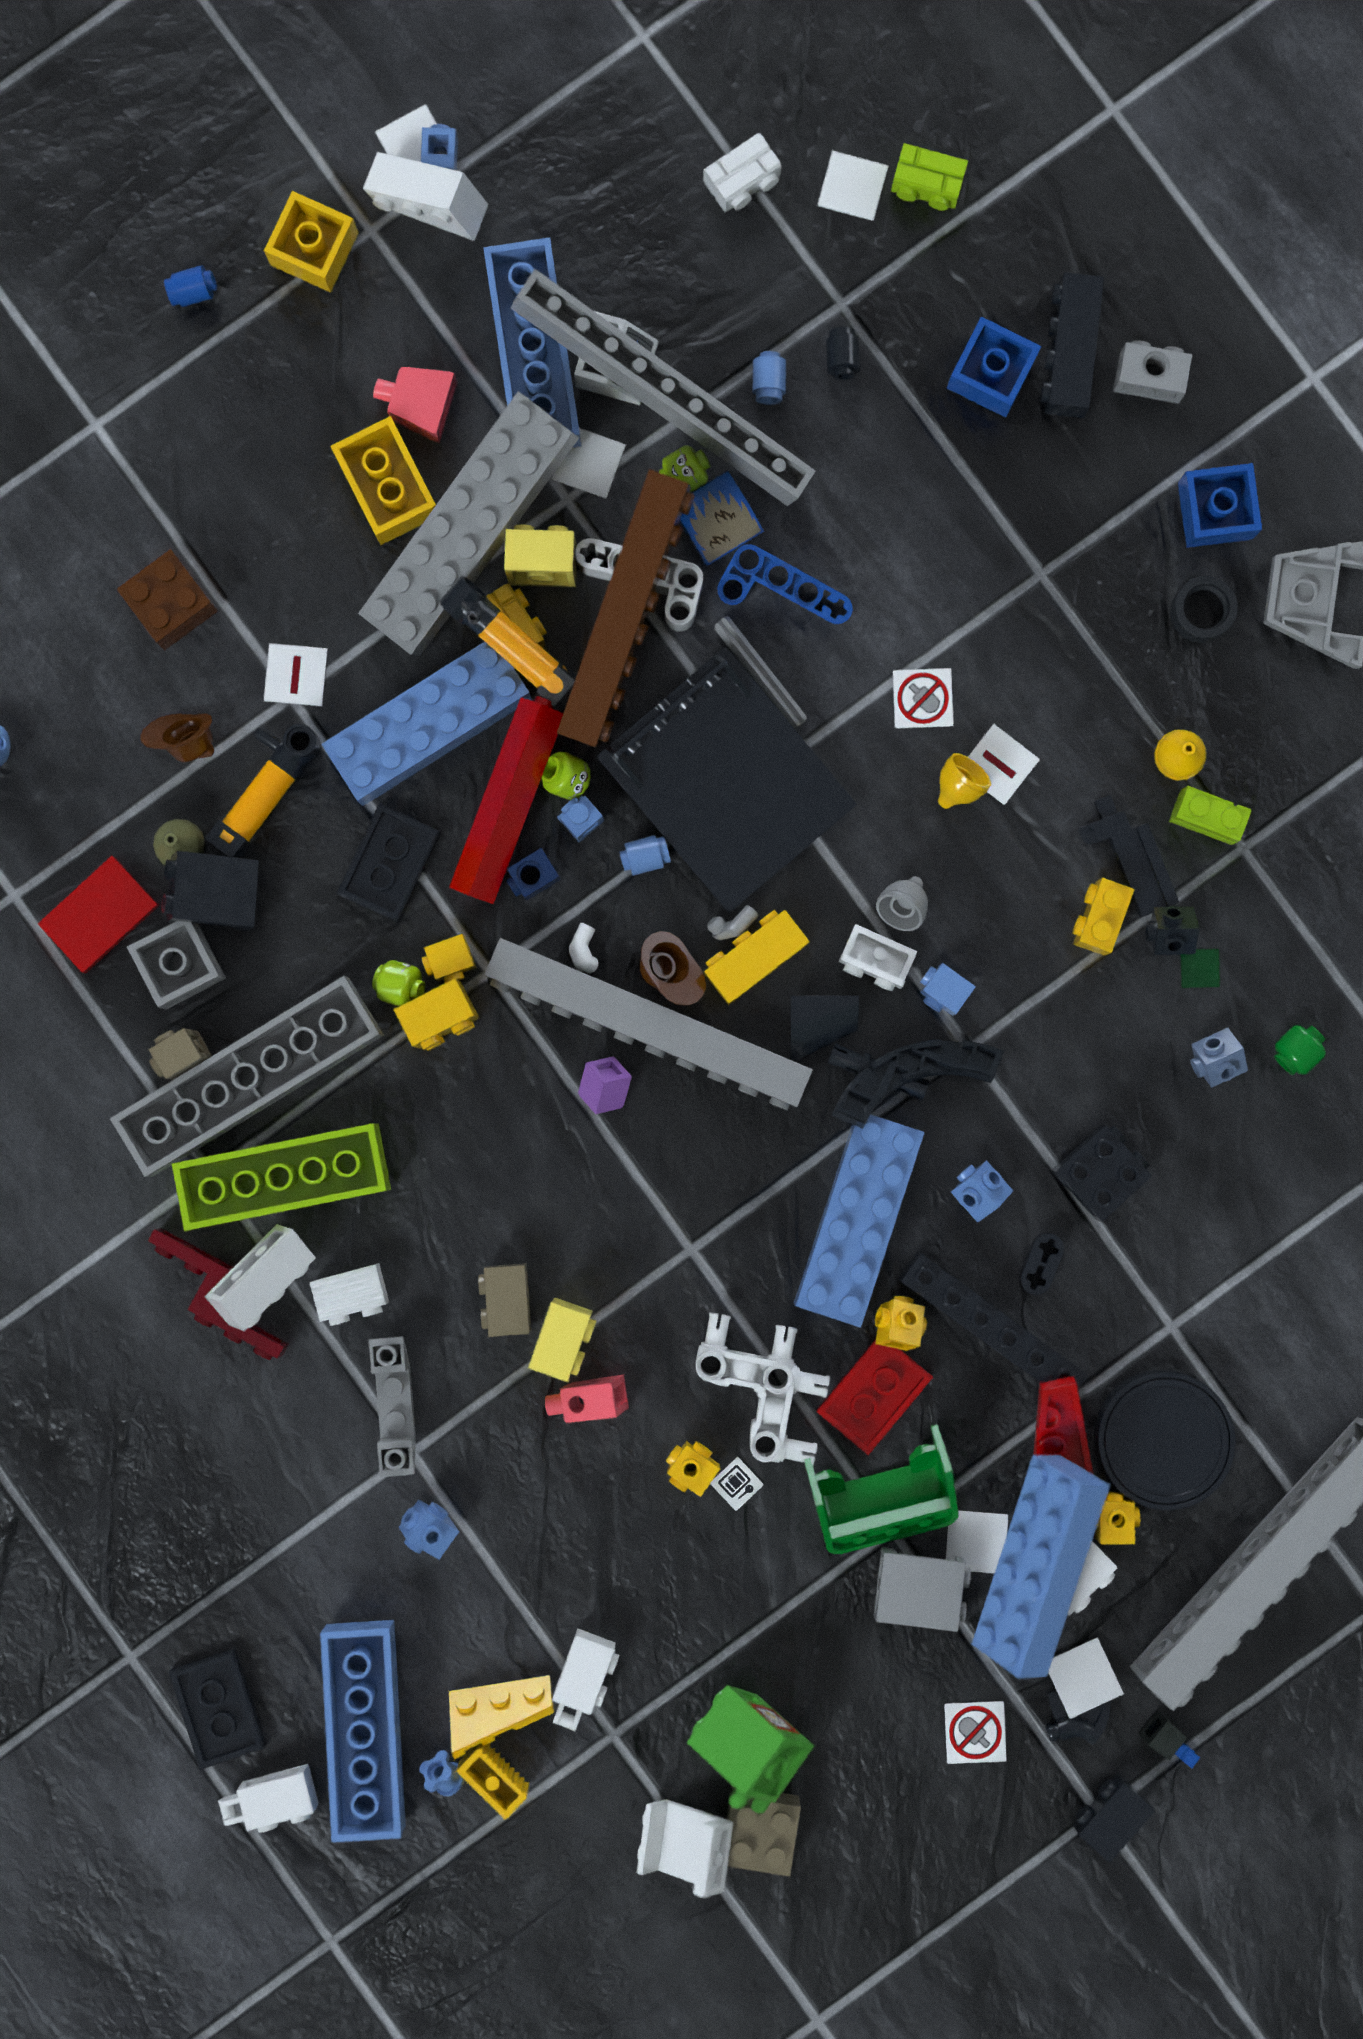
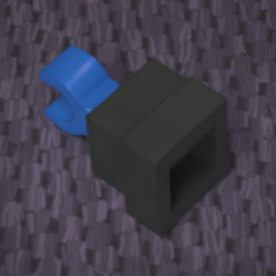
(1167, 1739)

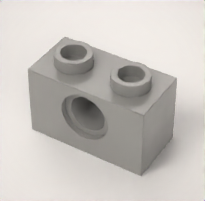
(1135, 380)

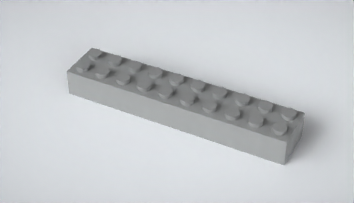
(1256, 1573)

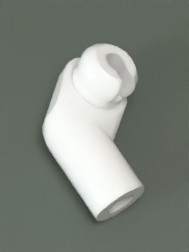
(580, 951)

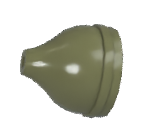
(177, 836)

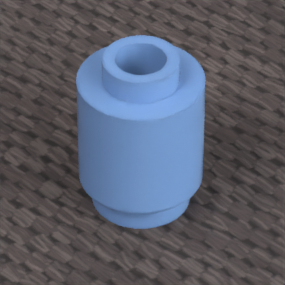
(769, 377)
(645, 855)

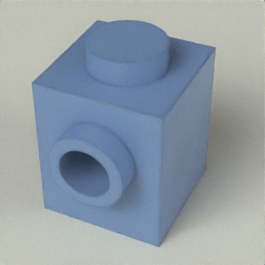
(945, 989)

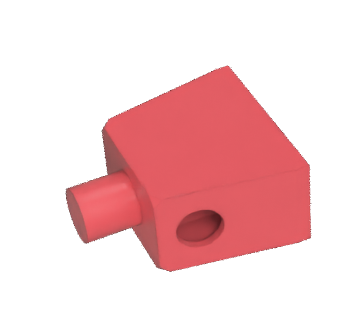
(419, 399)
(601, 1398)

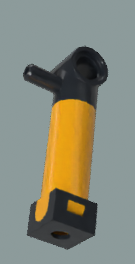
(471, 607)
(265, 790)

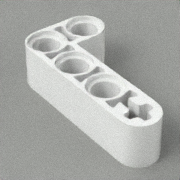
(676, 593)

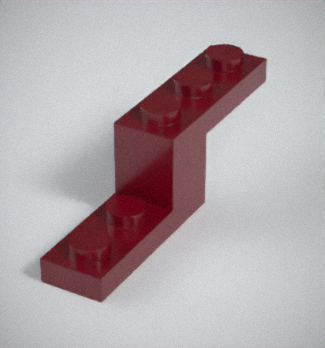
(199, 1261)

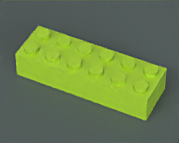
(281, 1176)

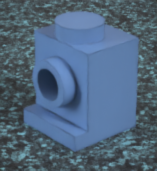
(436, 139)
(580, 817)

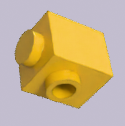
(448, 959)

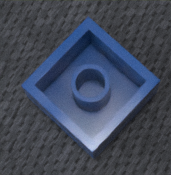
(993, 367)
(1219, 505)

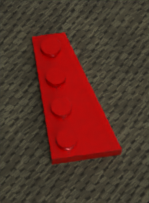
(1061, 1423)

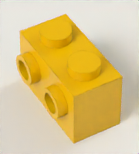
(1103, 916)

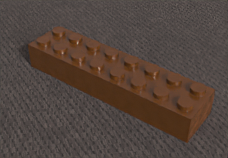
(625, 607)

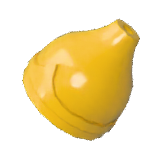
(1180, 755)
(962, 781)

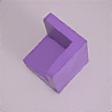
(604, 1085)

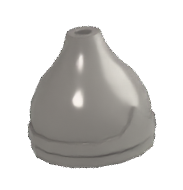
(903, 904)

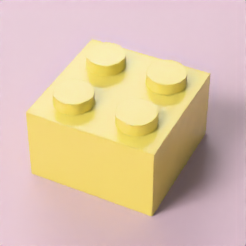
(540, 556)
(561, 1339)

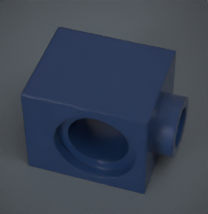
(536, 860)

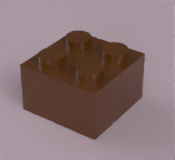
(167, 600)

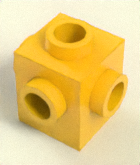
(900, 1323)
(697, 1479)
(1122, 1528)

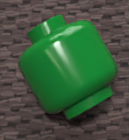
(1300, 1049)

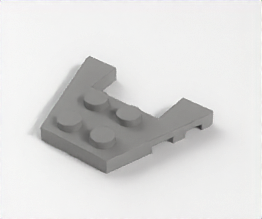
(1304, 598)

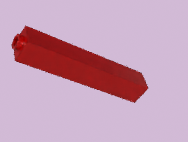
(507, 799)

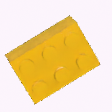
(384, 479)

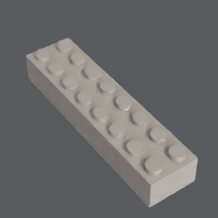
(469, 522)
(246, 1077)

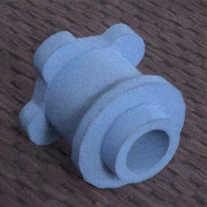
(441, 1774)

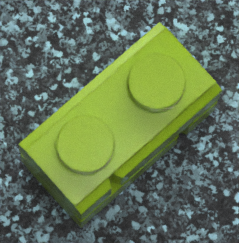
(928, 177)
(1210, 815)

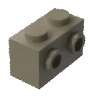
(178, 1053)
(506, 1300)

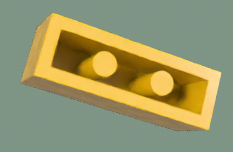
(755, 955)

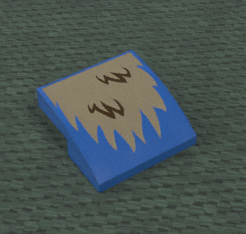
(719, 519)

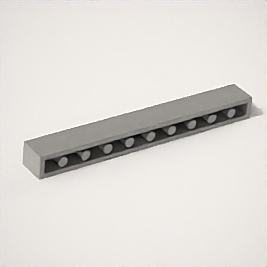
(662, 388)
(648, 1023)

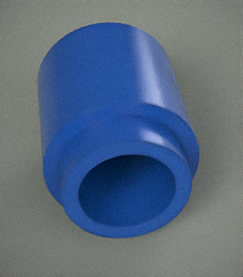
(190, 286)

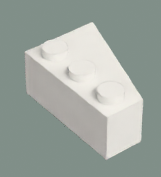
(426, 194)

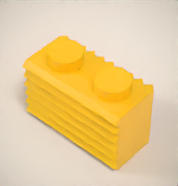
(493, 1779)

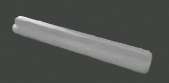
(759, 671)

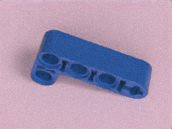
(788, 590)

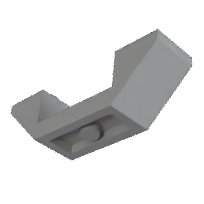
(395, 1406)

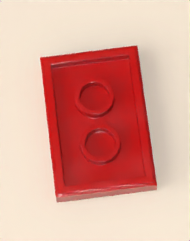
(98, 914)
(874, 1395)

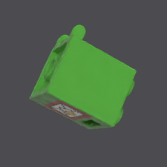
(750, 1747)

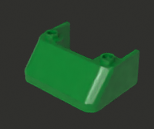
(886, 1503)

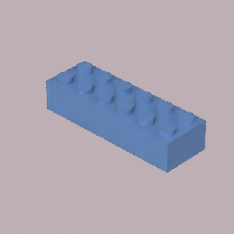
(528, 356)
(425, 722)
(858, 1220)
(1040, 1565)
(363, 1731)

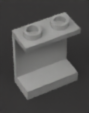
(921, 1591)

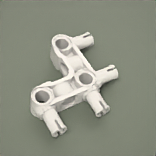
(753, 1372)

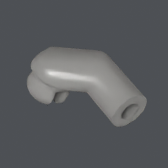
(724, 930)

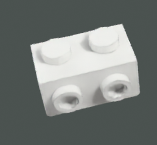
(877, 957)

